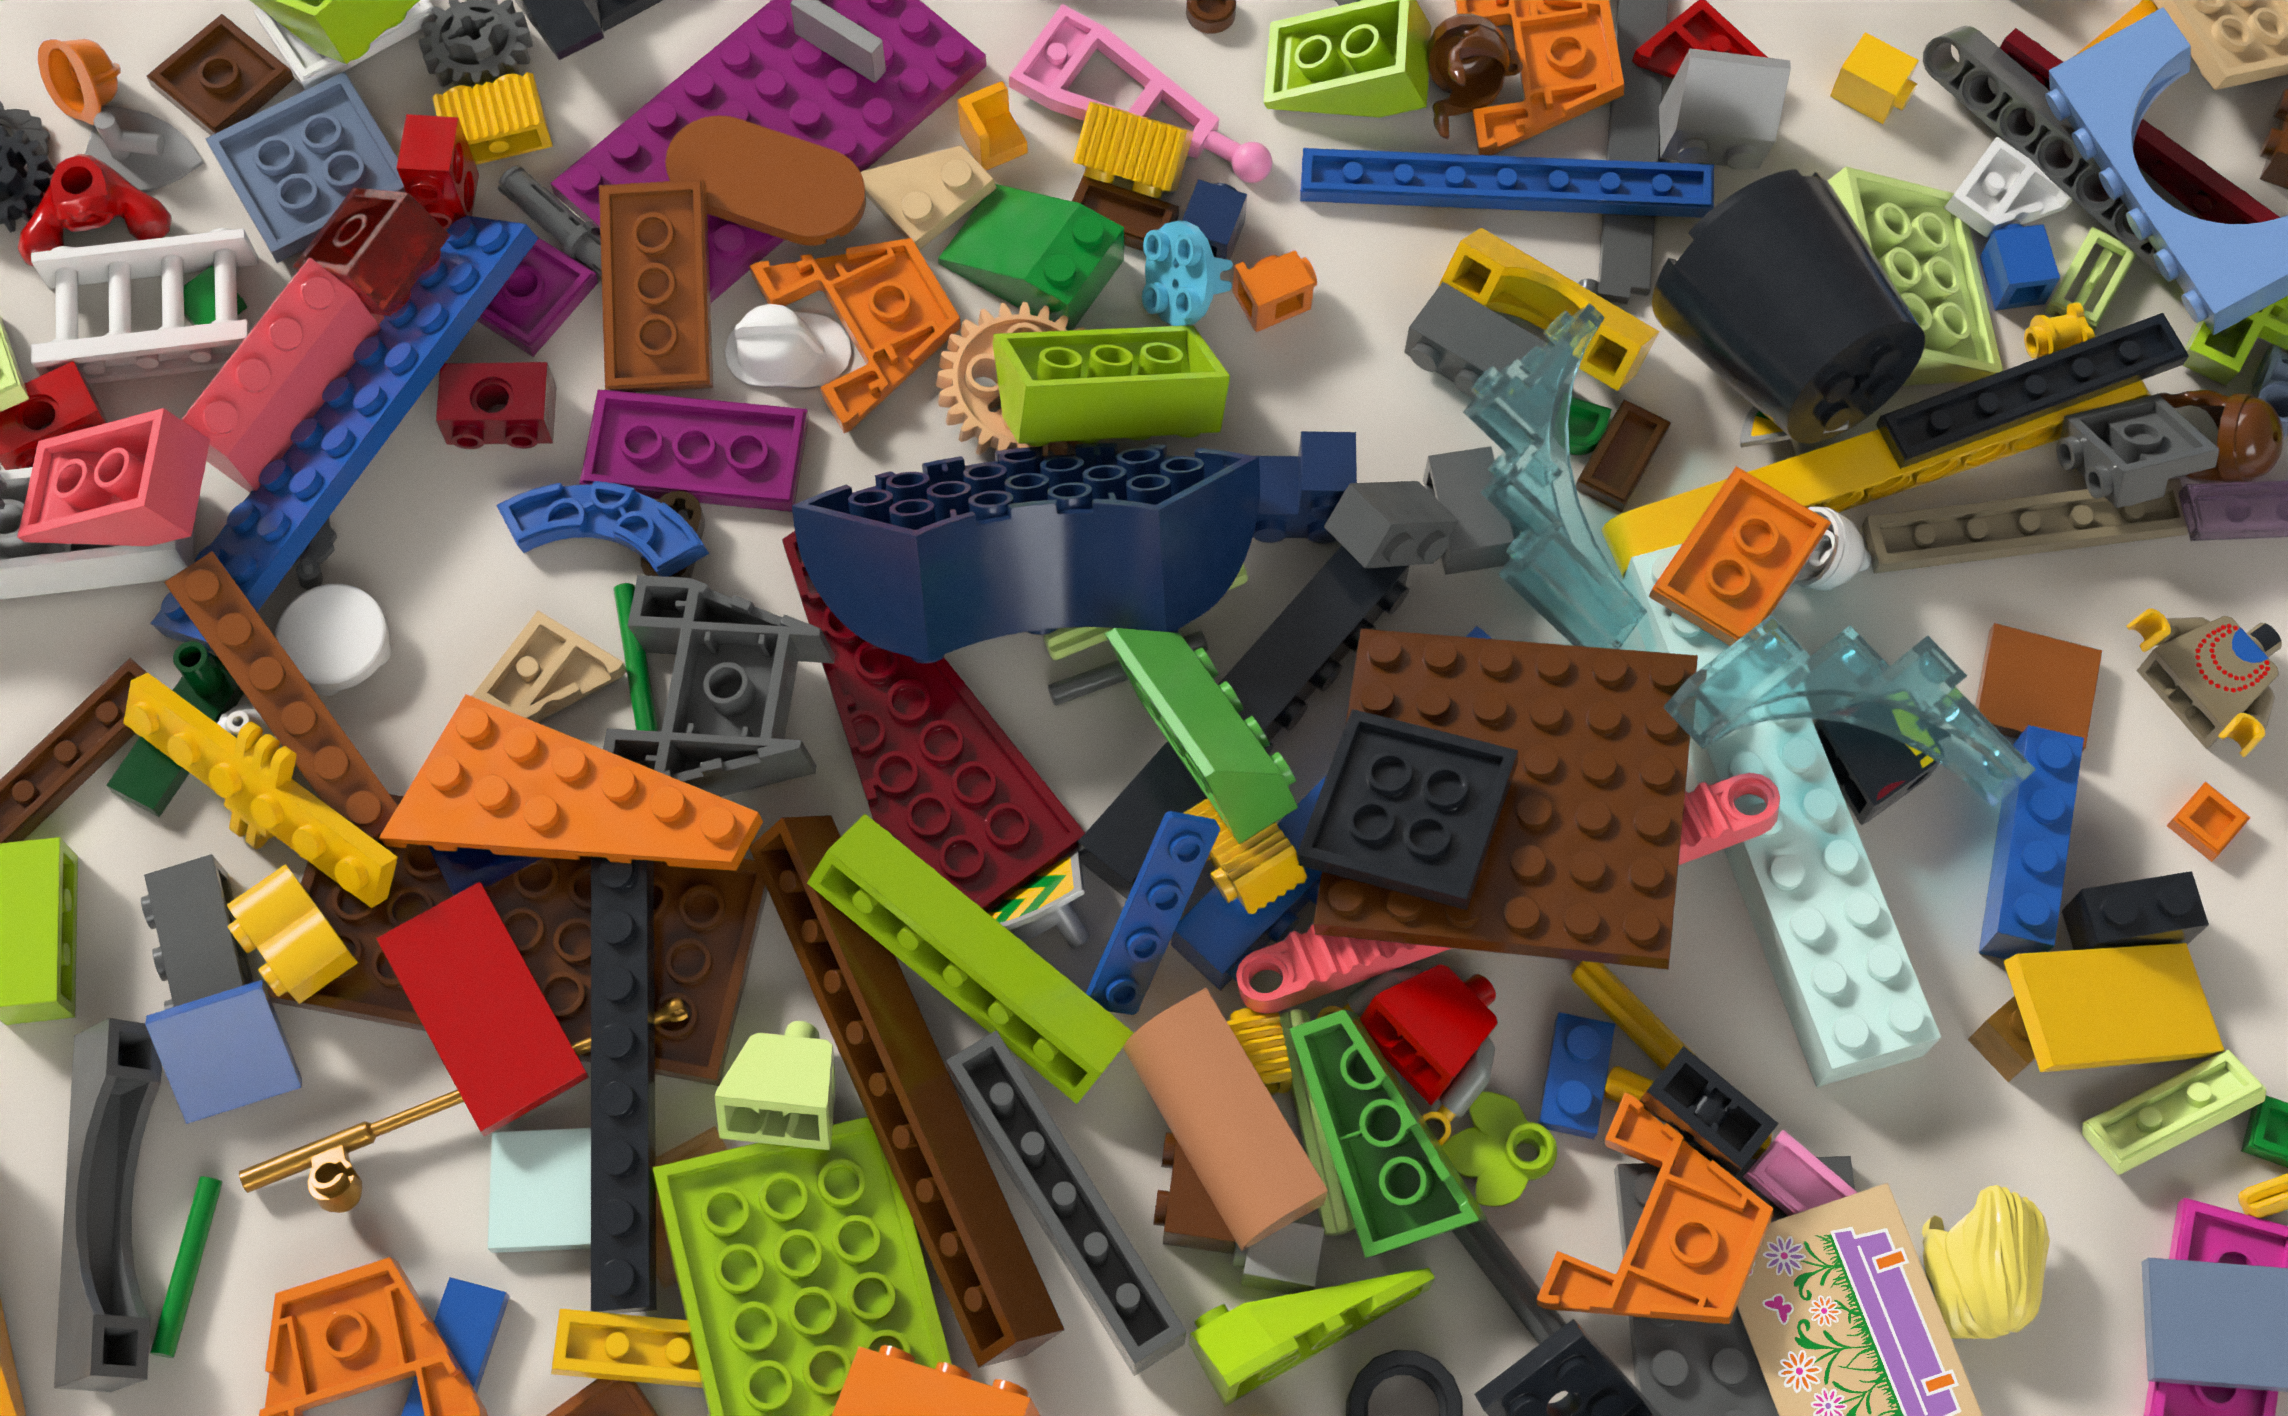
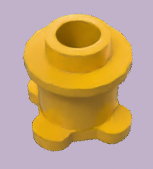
(2056, 333)

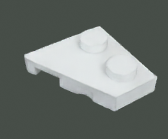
(2005, 191)

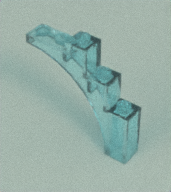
(1533, 486)
(1847, 681)

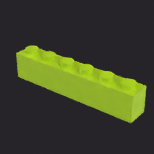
(969, 957)

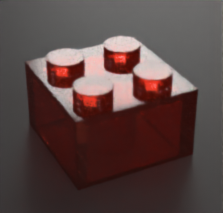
(378, 246)

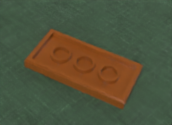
(656, 286)

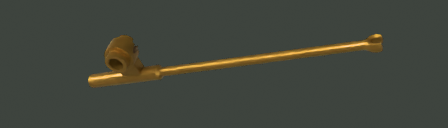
(332, 1176)

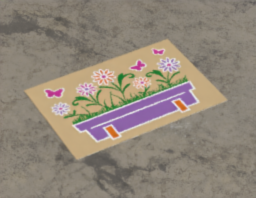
(1850, 1316)

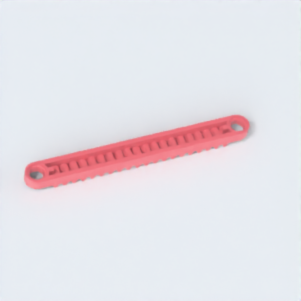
(1323, 963)

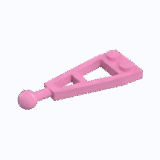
(1066, 48)

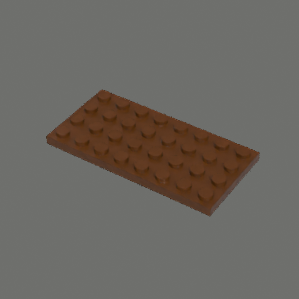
(701, 947)

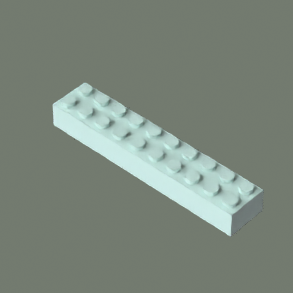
(1805, 879)

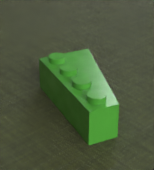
(1382, 1148)

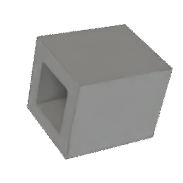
(1284, 1260)

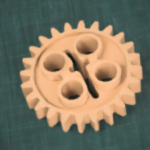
(974, 357)

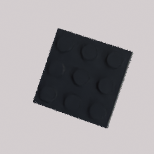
(1408, 808)

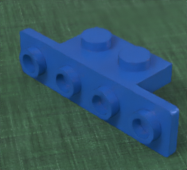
(1152, 911)

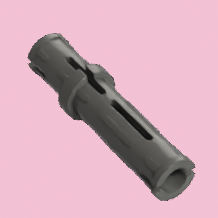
(579, 238)

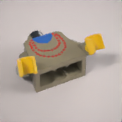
(2211, 674)

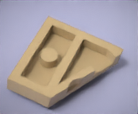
(547, 671)

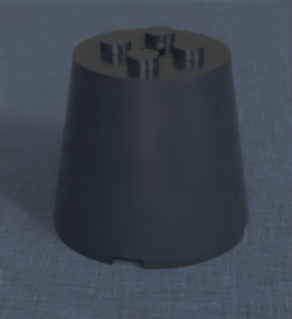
(1791, 307)

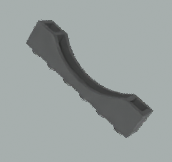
(101, 1308)

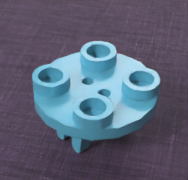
(1181, 273)

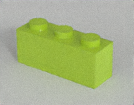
(38, 930)

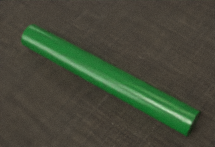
(635, 663)
(186, 1267)

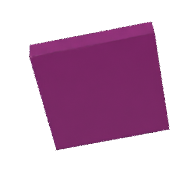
(538, 297)

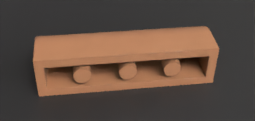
(1225, 1119)

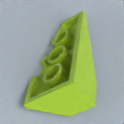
(1275, 1334)

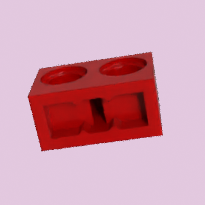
(438, 167)

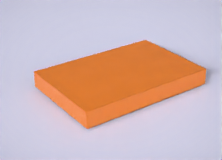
(1739, 558)

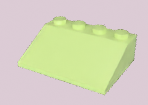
(1932, 267)

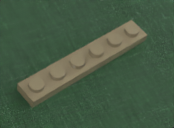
(2016, 528)

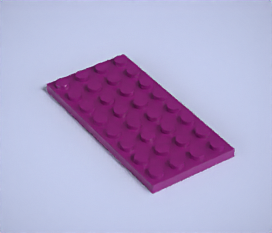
(790, 87)

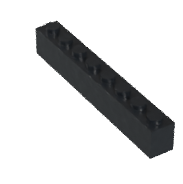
(1272, 684)

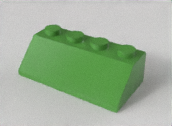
(1206, 730)

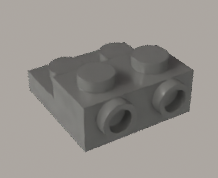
(2133, 449)

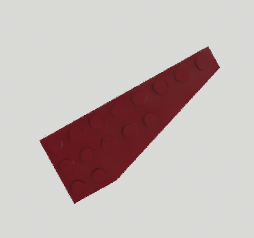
(938, 763)

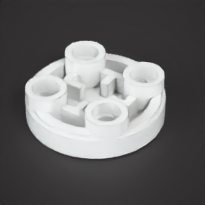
(334, 636)

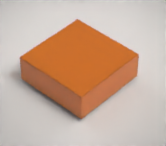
(2208, 821)

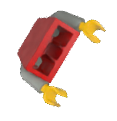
(1431, 1033)

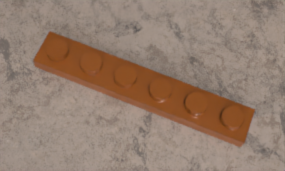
(281, 694)

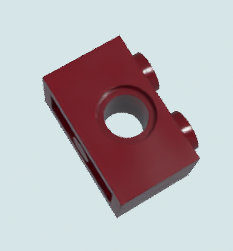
(473, 388)

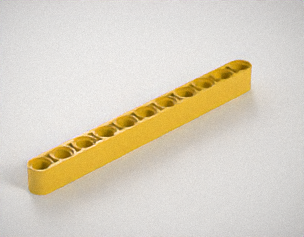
(1838, 478)

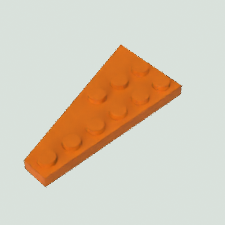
(547, 795)

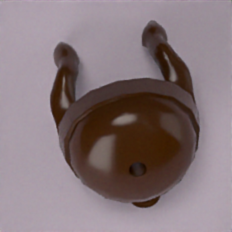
(1470, 63)
(2247, 437)

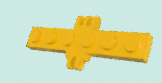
(260, 789)

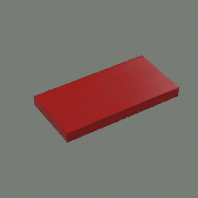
(482, 1009)

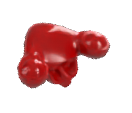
(87, 197)

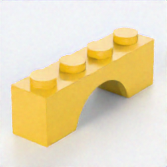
(1526, 288)

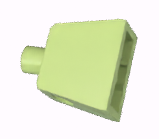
(780, 1090)

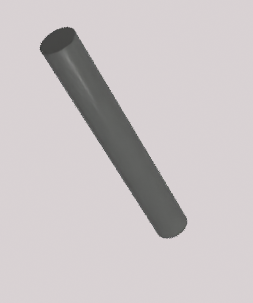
(1104, 676)

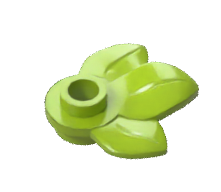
(1490, 1150)

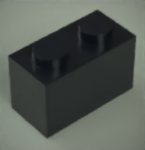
(2136, 913)

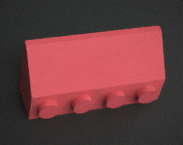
(280, 373)

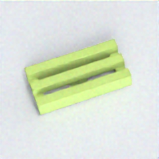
(2110, 245)

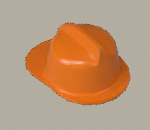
(78, 76)

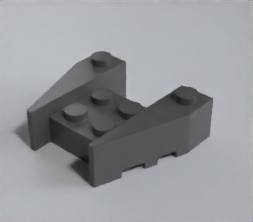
(725, 688)

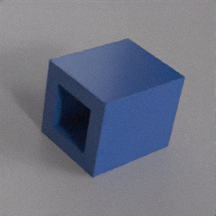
(2019, 266)

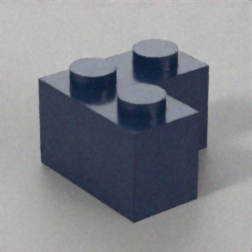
(1305, 488)

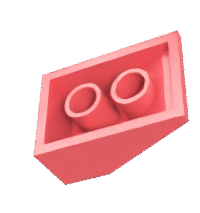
(117, 483)

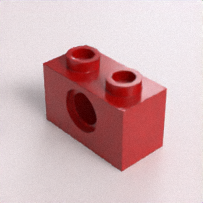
(54, 397)

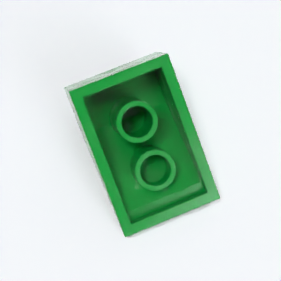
(1037, 252)

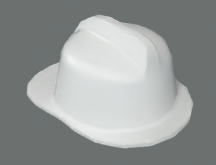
(787, 348)

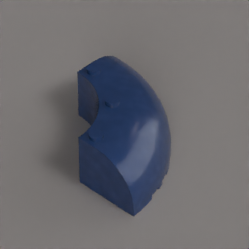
(1031, 544)

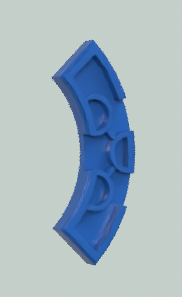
(604, 513)

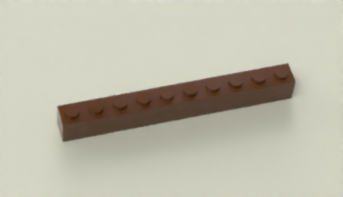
(910, 1104)

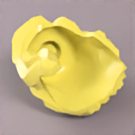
(1988, 1265)

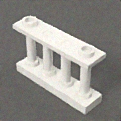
(154, 352)

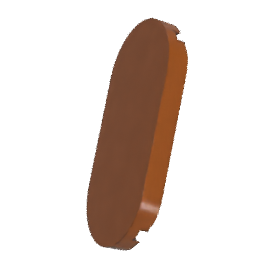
(769, 179)

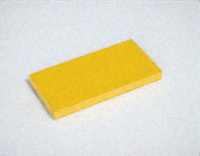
(2113, 1006)

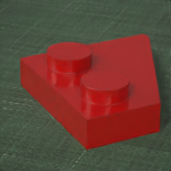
(1695, 28)

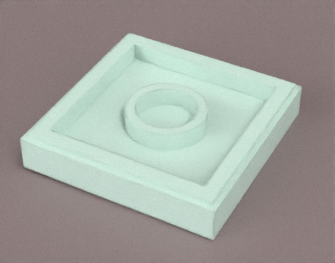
(540, 1190)

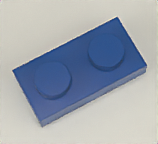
(1576, 1075)

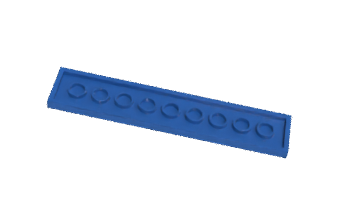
(358, 414)

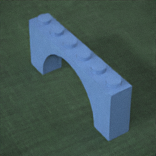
(2104, 96)

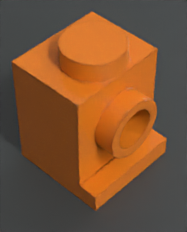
(1274, 289)

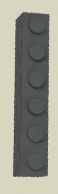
(1066, 1203)

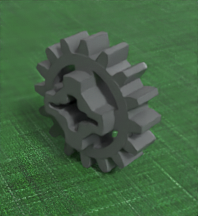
(475, 42)

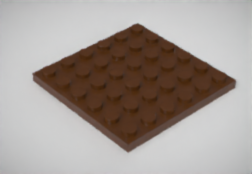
(1591, 814)

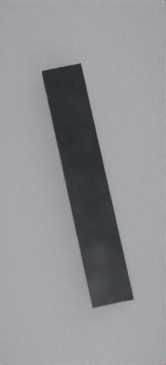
(2031, 390)

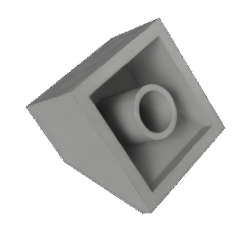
(1723, 109)

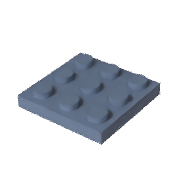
(303, 160)

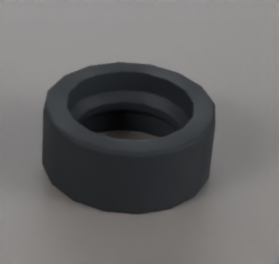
(1405, 1363)

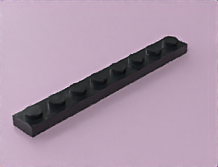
(622, 1087)

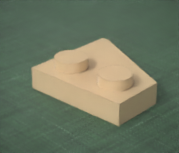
(928, 191)

